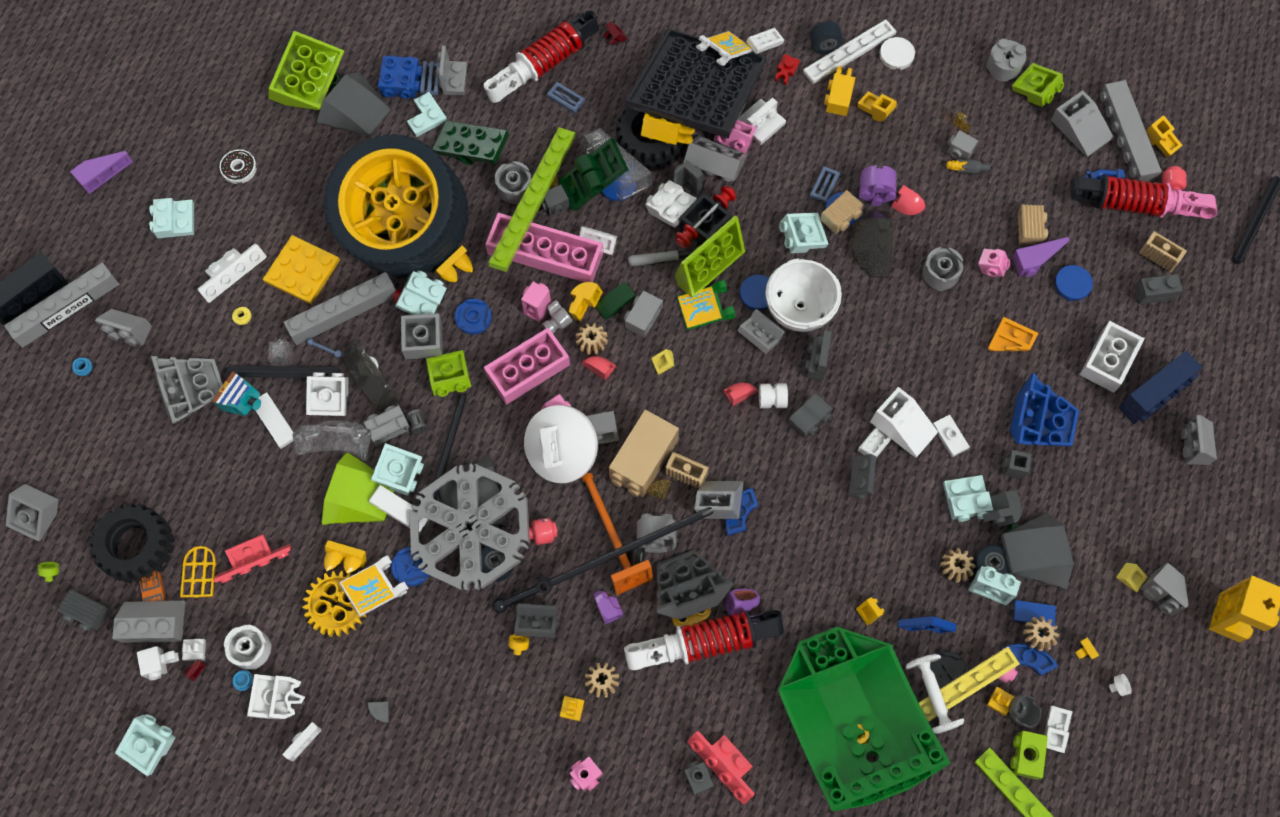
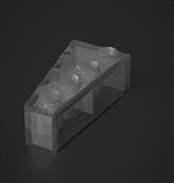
(634, 179)

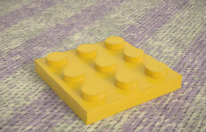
(301, 269)

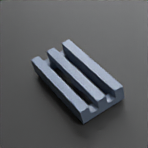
(431, 66)
(576, 105)
(819, 197)

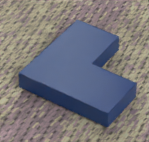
(1025, 611)
(927, 623)

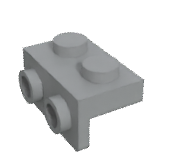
(761, 331)

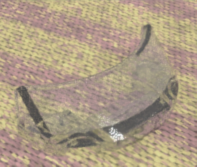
(333, 436)

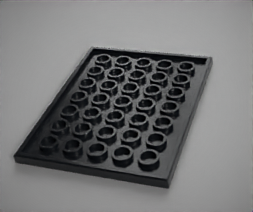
(692, 87)

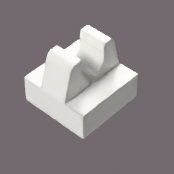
(193, 649)

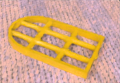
(194, 564)

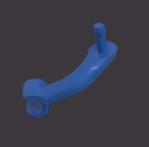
(1097, 174)

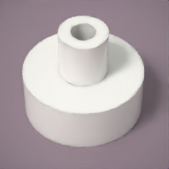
(1121, 685)

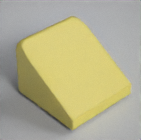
(1132, 576)

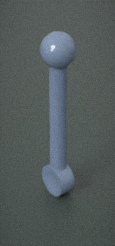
(310, 341)

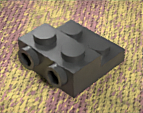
(819, 354)

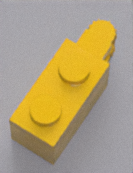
(840, 92)
(666, 130)

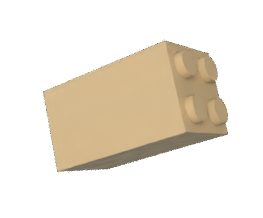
(643, 454)

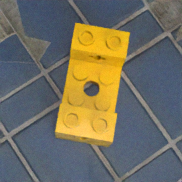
(1246, 605)

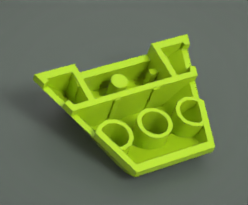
(350, 494)

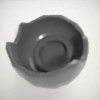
(1024, 711)

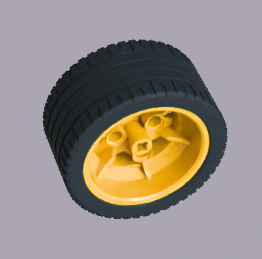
(356, 183)

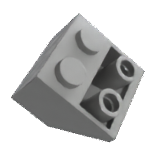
(124, 326)
(1199, 441)
(722, 497)
(1167, 589)

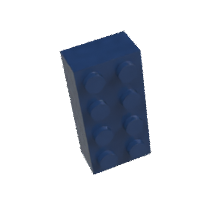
(1161, 388)

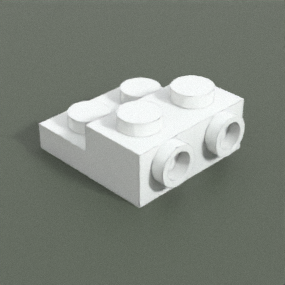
(669, 203)
(327, 394)

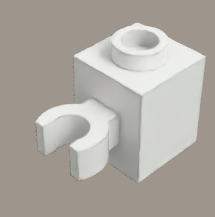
(153, 662)

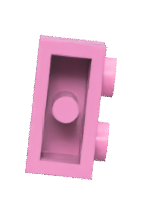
(740, 137)
(535, 301)

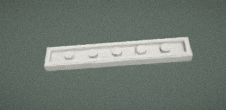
(849, 51)

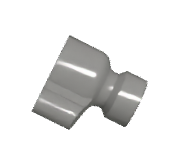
(559, 317)

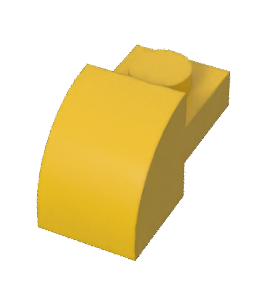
(877, 106)
(1161, 135)
(585, 295)

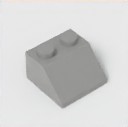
(30, 511)

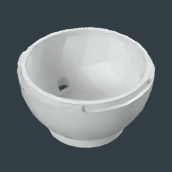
(804, 284)

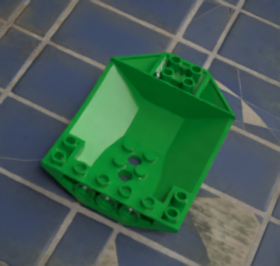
(851, 681)

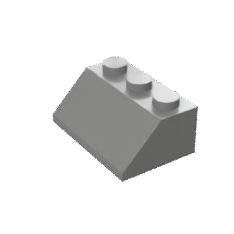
(715, 158)
(149, 621)

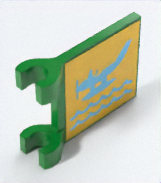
(705, 306)

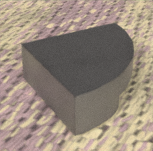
(380, 711)

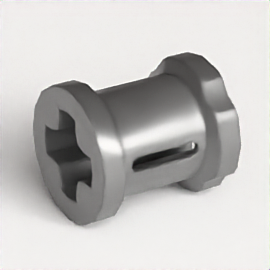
(417, 421)

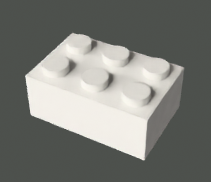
(1112, 356)

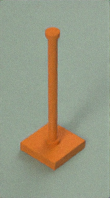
(631, 575)

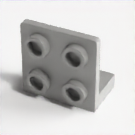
(451, 74)

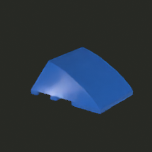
(1043, 416)

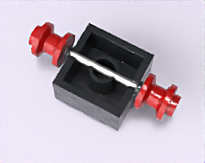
(705, 217)

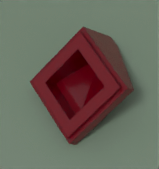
(194, 670)

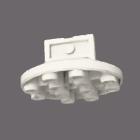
(560, 444)

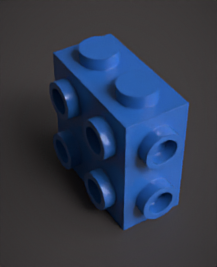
(399, 76)

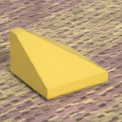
(663, 361)

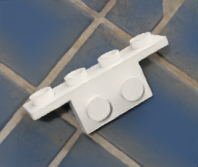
(229, 270)

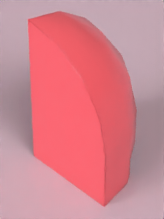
(908, 202)
(599, 366)
(739, 392)

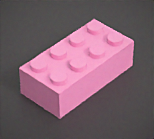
(527, 366)

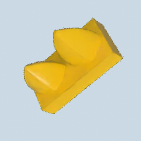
(460, 260)
(337, 553)

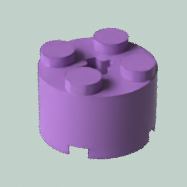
(877, 185)

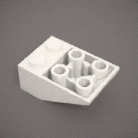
(904, 422)

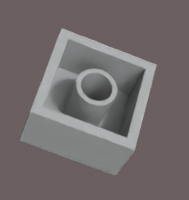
(421, 336)

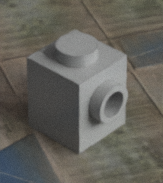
(962, 145)

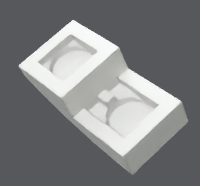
(1057, 728)

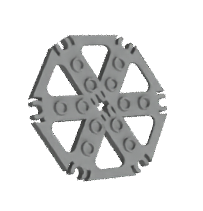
(466, 540)

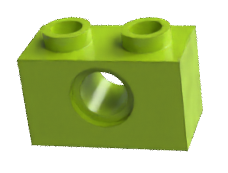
(1037, 746)

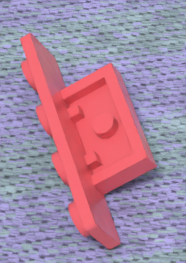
(249, 554)
(725, 762)

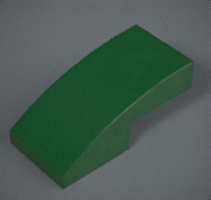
(615, 300)

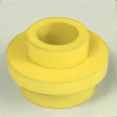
(241, 320)

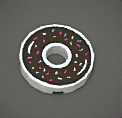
(238, 157)

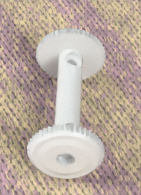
(934, 693)

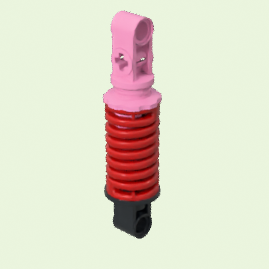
(1142, 197)

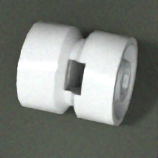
(773, 395)

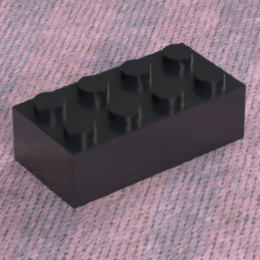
(28, 287)

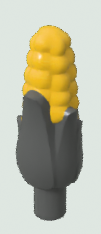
(968, 166)

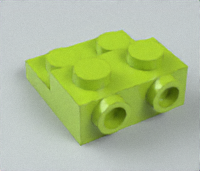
(1039, 84)
(448, 373)

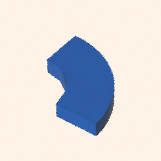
(748, 503)
(1036, 660)

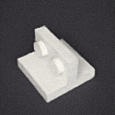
(765, 118)

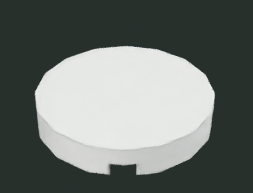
(897, 53)

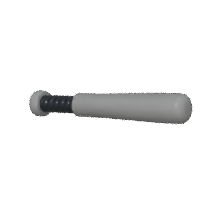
(650, 258)

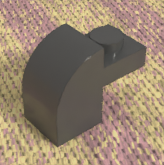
(1006, 509)

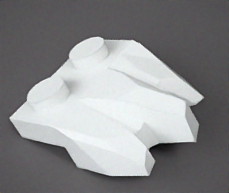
(273, 697)

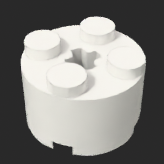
(241, 637)

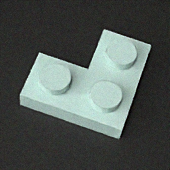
(430, 116)

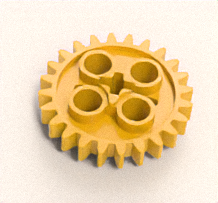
(328, 620)

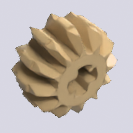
(588, 344)
(957, 572)
(1048, 637)
(608, 682)

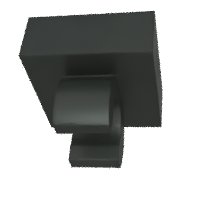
(635, 556)

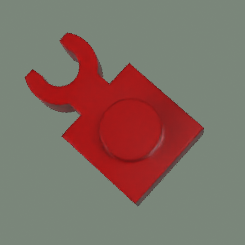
(787, 66)

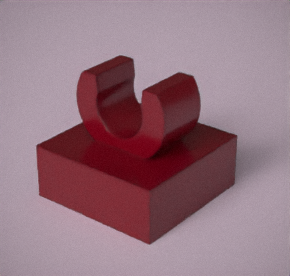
(615, 32)

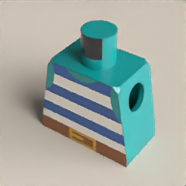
(237, 396)

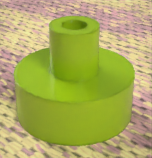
(48, 570)

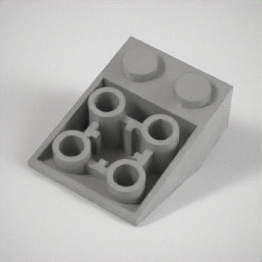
(1082, 123)

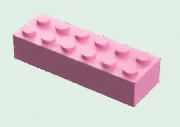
(551, 250)

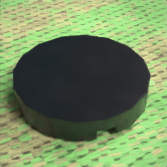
(948, 668)

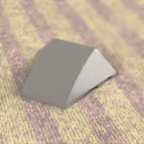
(186, 384)

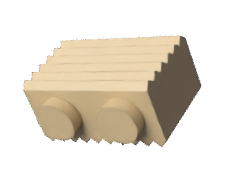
(842, 212)
(1031, 224)
(1163, 251)
(686, 470)

